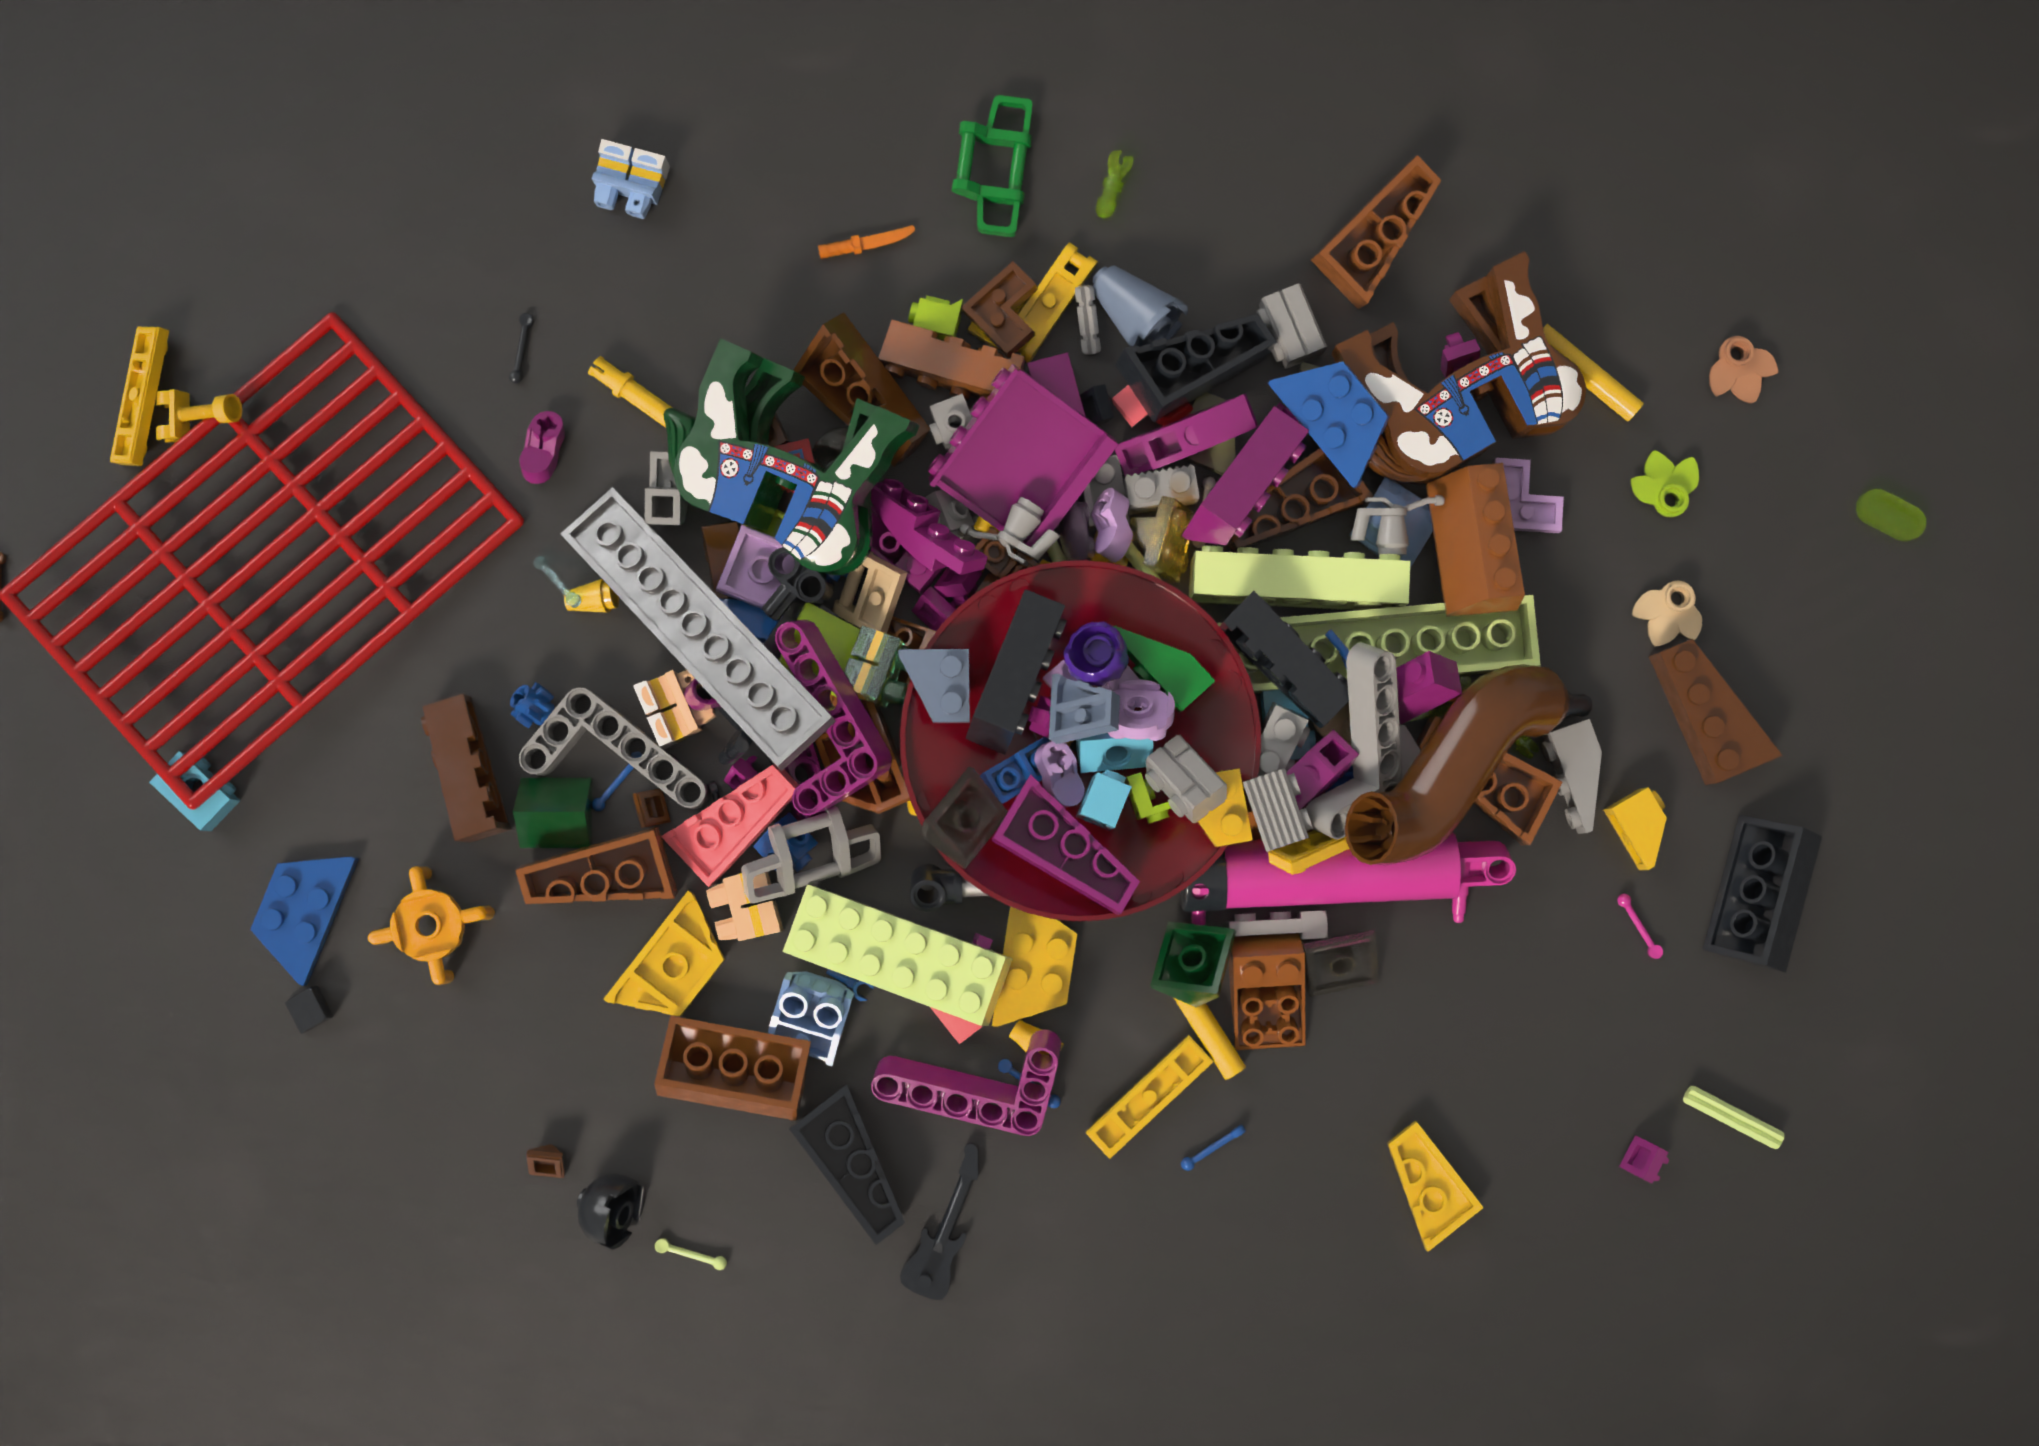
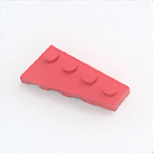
(726, 828)

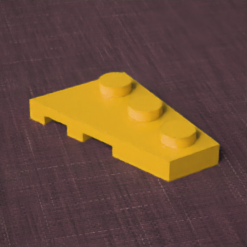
(1431, 1185)

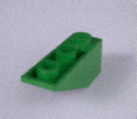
(1168, 667)

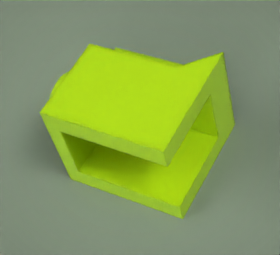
(937, 316)

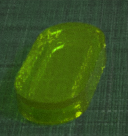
(1891, 515)

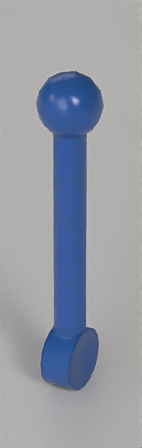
(598, 804)
(1005, 1066)
(1189, 1162)

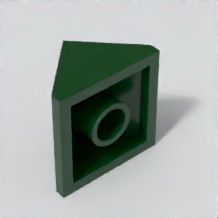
(554, 812)
(1193, 962)

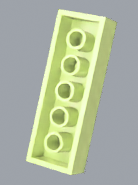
(1299, 580)
(898, 955)

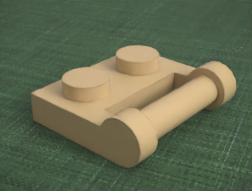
(877, 597)

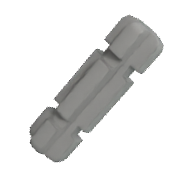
(1087, 319)

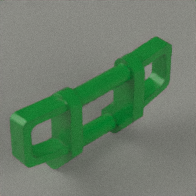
(988, 135)

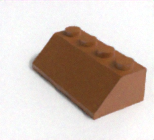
(1476, 541)
(733, 1068)

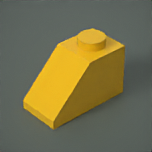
(1639, 825)

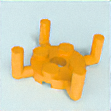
(449, 925)

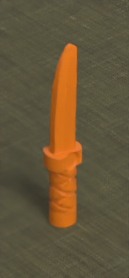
(858, 244)

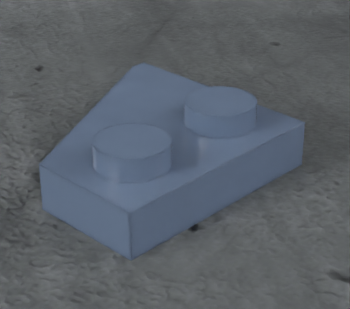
(940, 681)
(1081, 710)

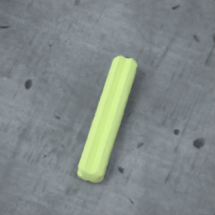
(1733, 1117)

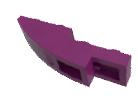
(1186, 436)
(917, 530)

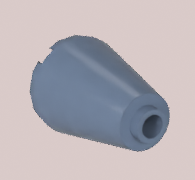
(1137, 307)

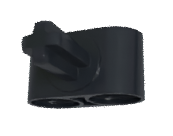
(794, 585)

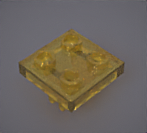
(1163, 538)

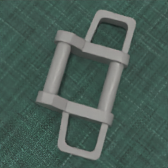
(782, 859)

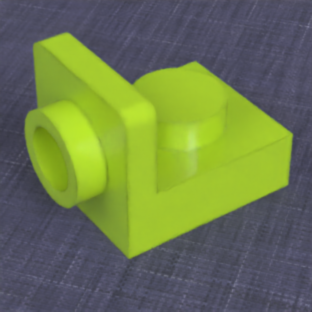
(1141, 796)

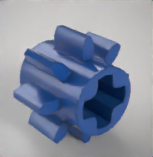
(531, 704)

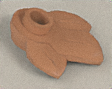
(1741, 375)

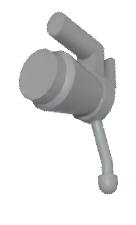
(1019, 525)
(1392, 531)

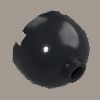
(608, 1209)

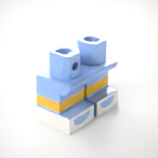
(630, 174)

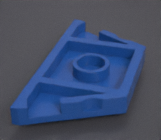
(1337, 413)
(301, 910)

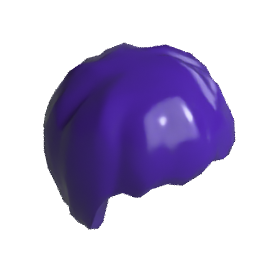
(1096, 654)

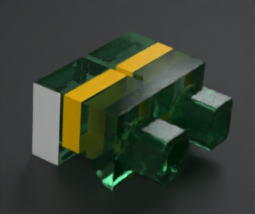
(877, 668)

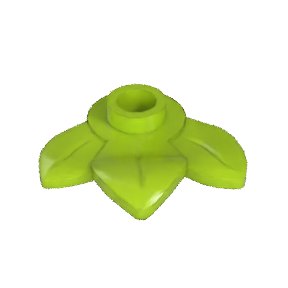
(1666, 479)

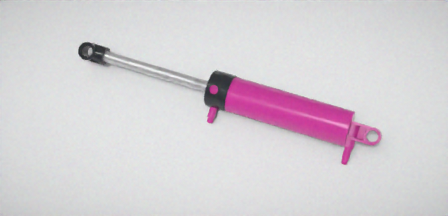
(1247, 880)

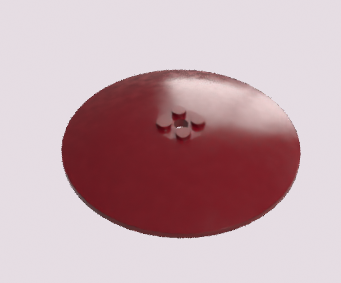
(1217, 725)

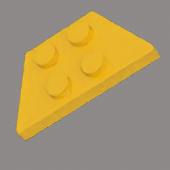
(671, 964)
(1039, 967)

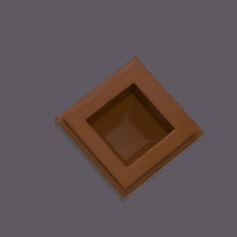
(651, 808)
(545, 1161)

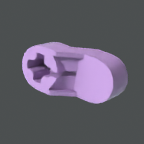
(1112, 526)
(1059, 773)

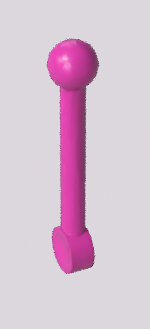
(1654, 951)

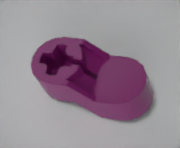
(537, 461)

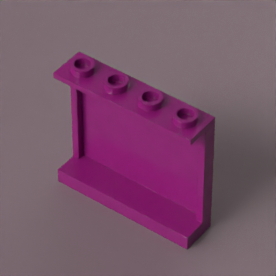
(1025, 447)

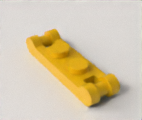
(1054, 297)

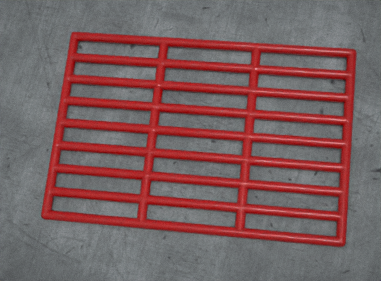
(210, 603)

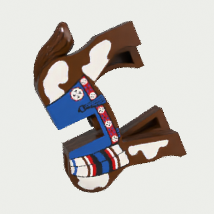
(1443, 429)

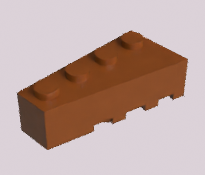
(1369, 242)

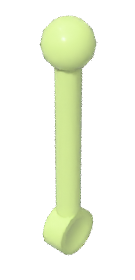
(663, 1245)

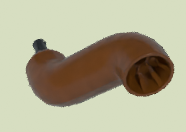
(1458, 763)

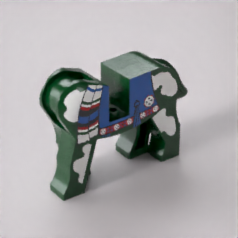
(731, 470)

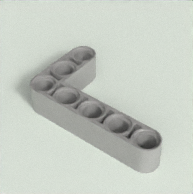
(1373, 736)
(618, 742)

